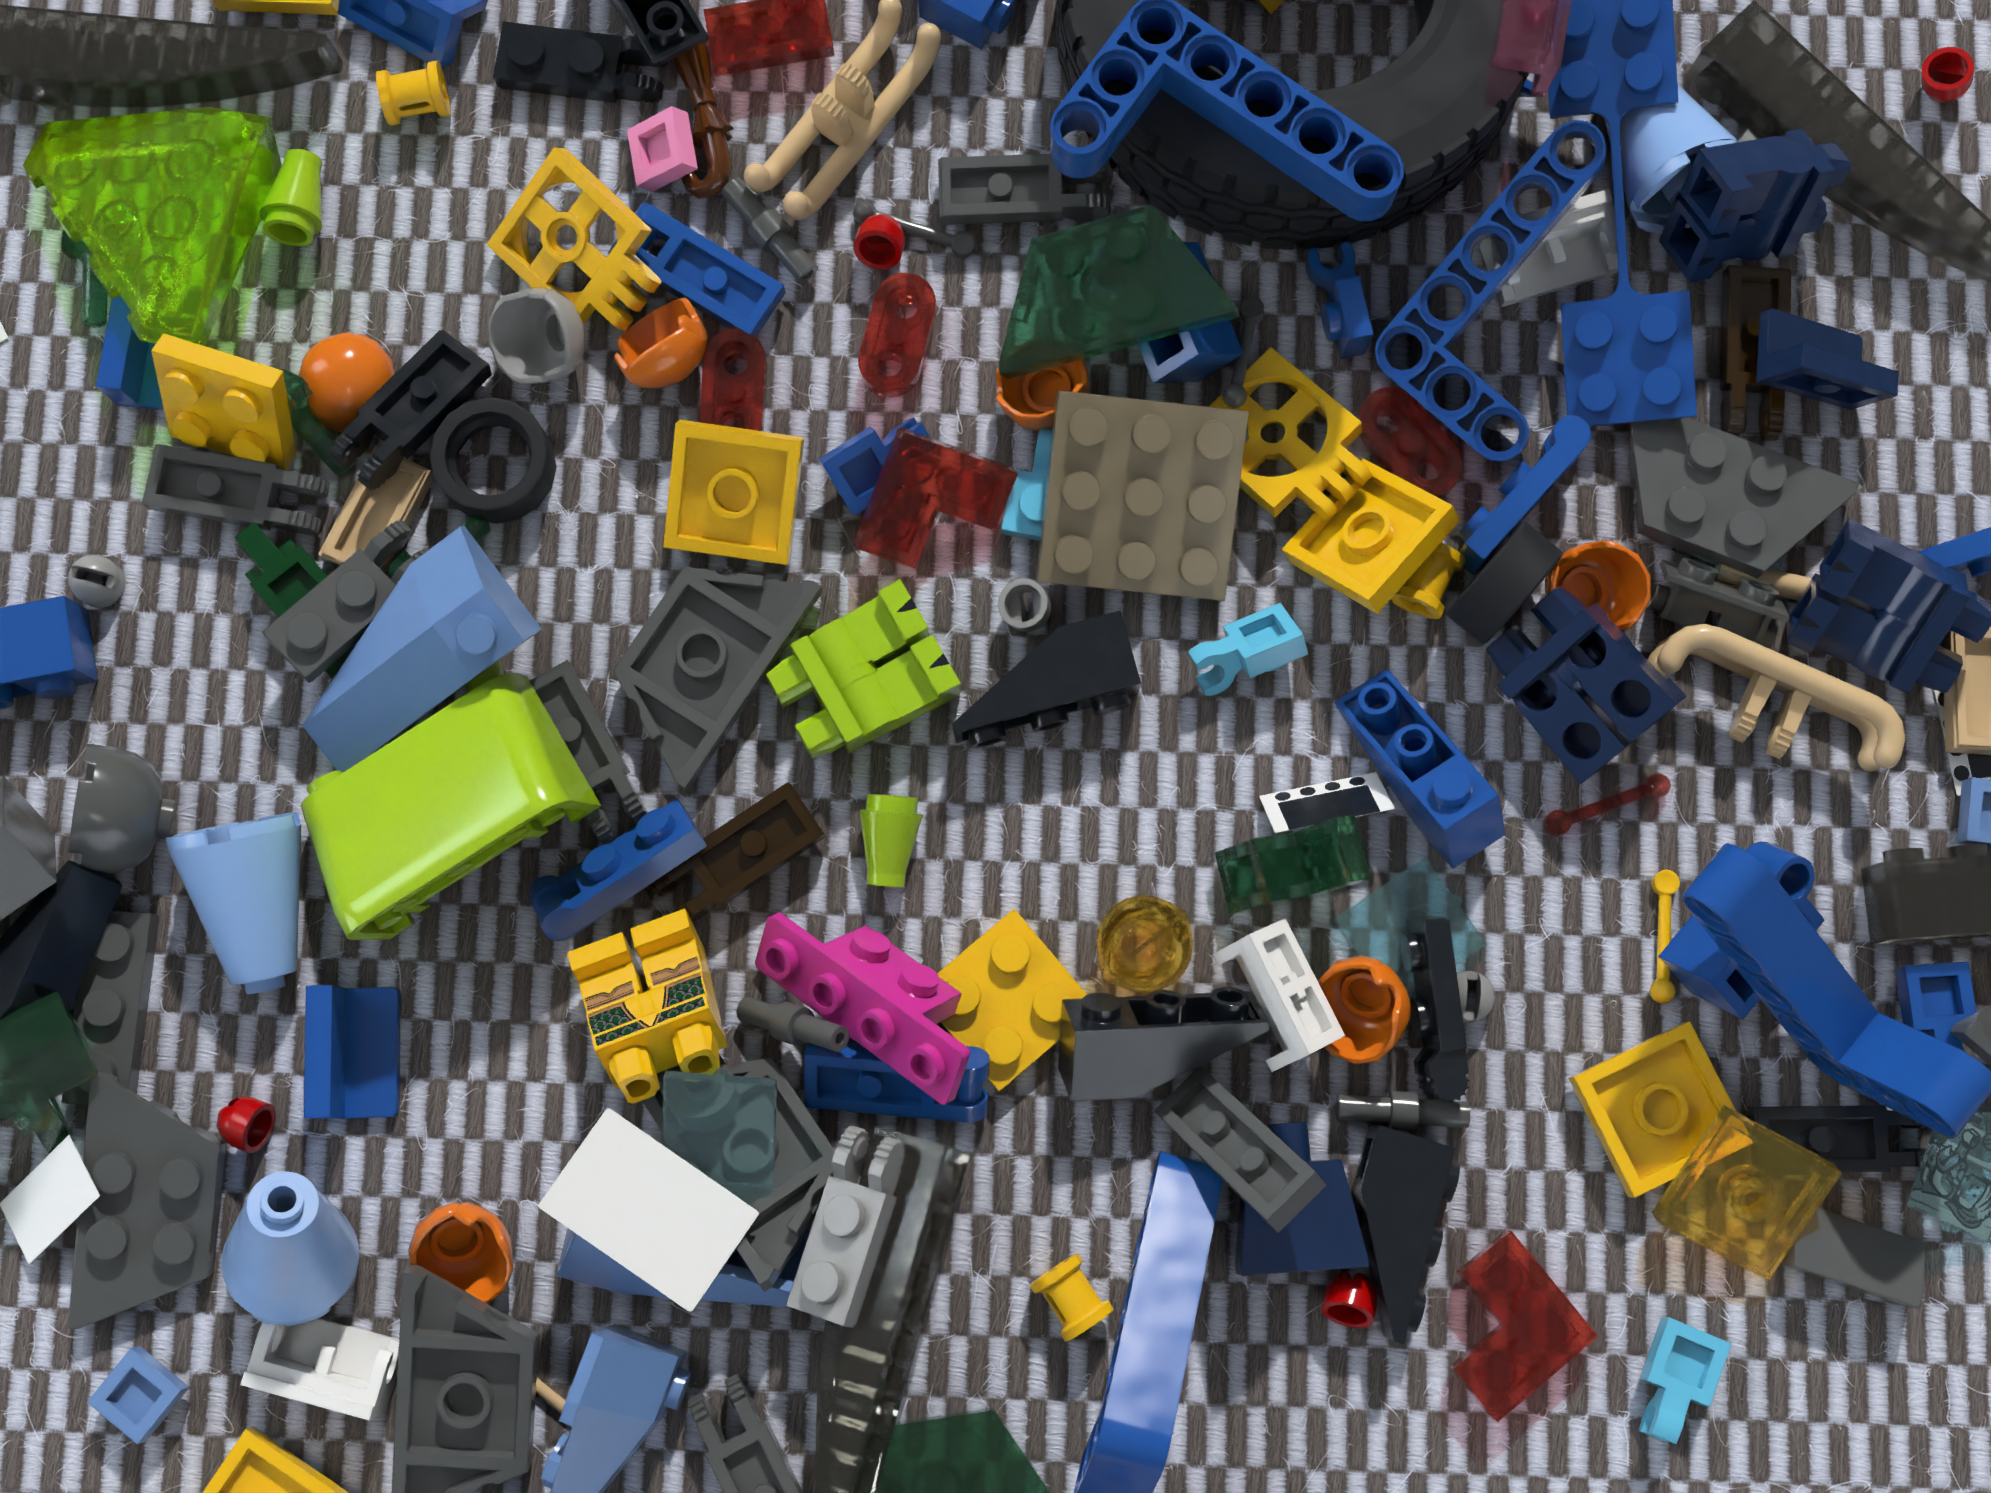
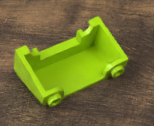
(441, 804)

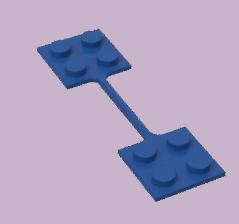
(1633, 350)

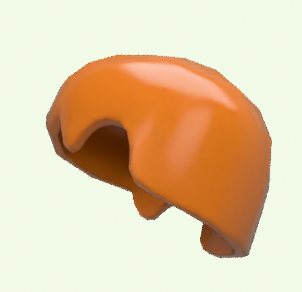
(662, 346)
(343, 376)
(1032, 396)
(1606, 576)
(1368, 1006)
(465, 1248)

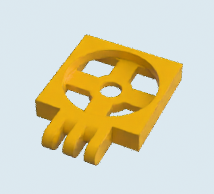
(609, 275)
(1313, 470)

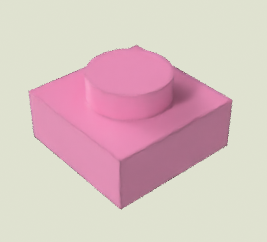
(662, 149)

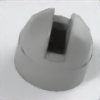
(93, 593)
(1013, 609)
(1484, 995)

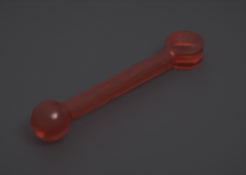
(1559, 822)

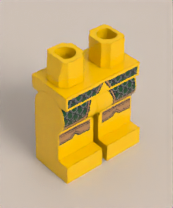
(657, 1028)

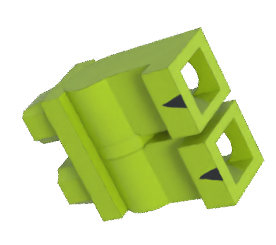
(867, 673)

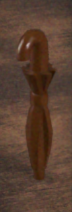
(710, 126)

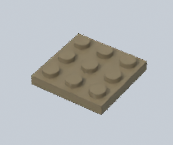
(1141, 495)

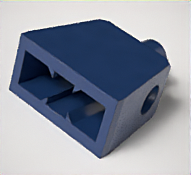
(1318, 1237)

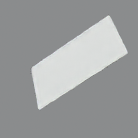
(648, 1209)

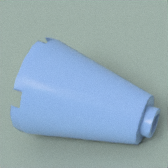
(1659, 153)
(246, 894)
(289, 1252)

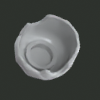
(536, 336)

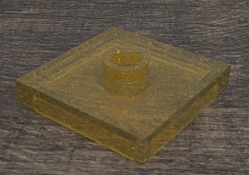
(1746, 1192)

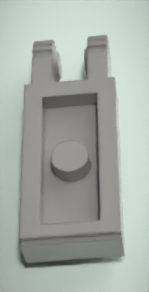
(847, 1230)

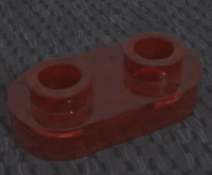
(896, 337)
(733, 395)
(1413, 443)

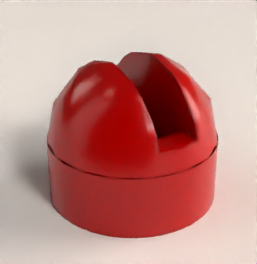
(1952, 69)
(879, 242)
(246, 1123)
(1350, 1301)

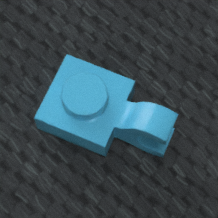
(1026, 501)
(1251, 643)
(1685, 1369)

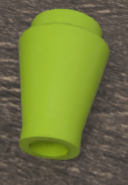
(294, 202)
(889, 836)

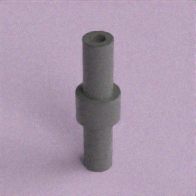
(769, 230)
(792, 1024)
(1402, 1111)

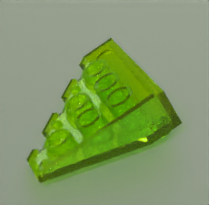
(161, 206)

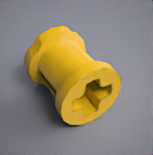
(413, 93)
(1428, 584)
(1071, 1297)

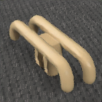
(847, 114)
(1802, 686)

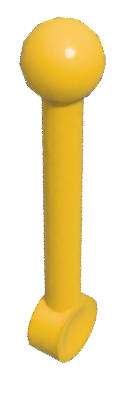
(1664, 884)

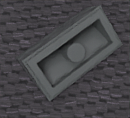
(1860, 1258)

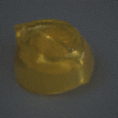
(1144, 944)

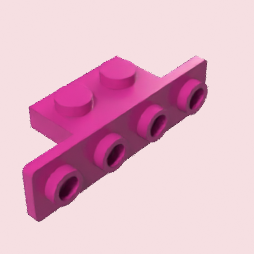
(876, 994)

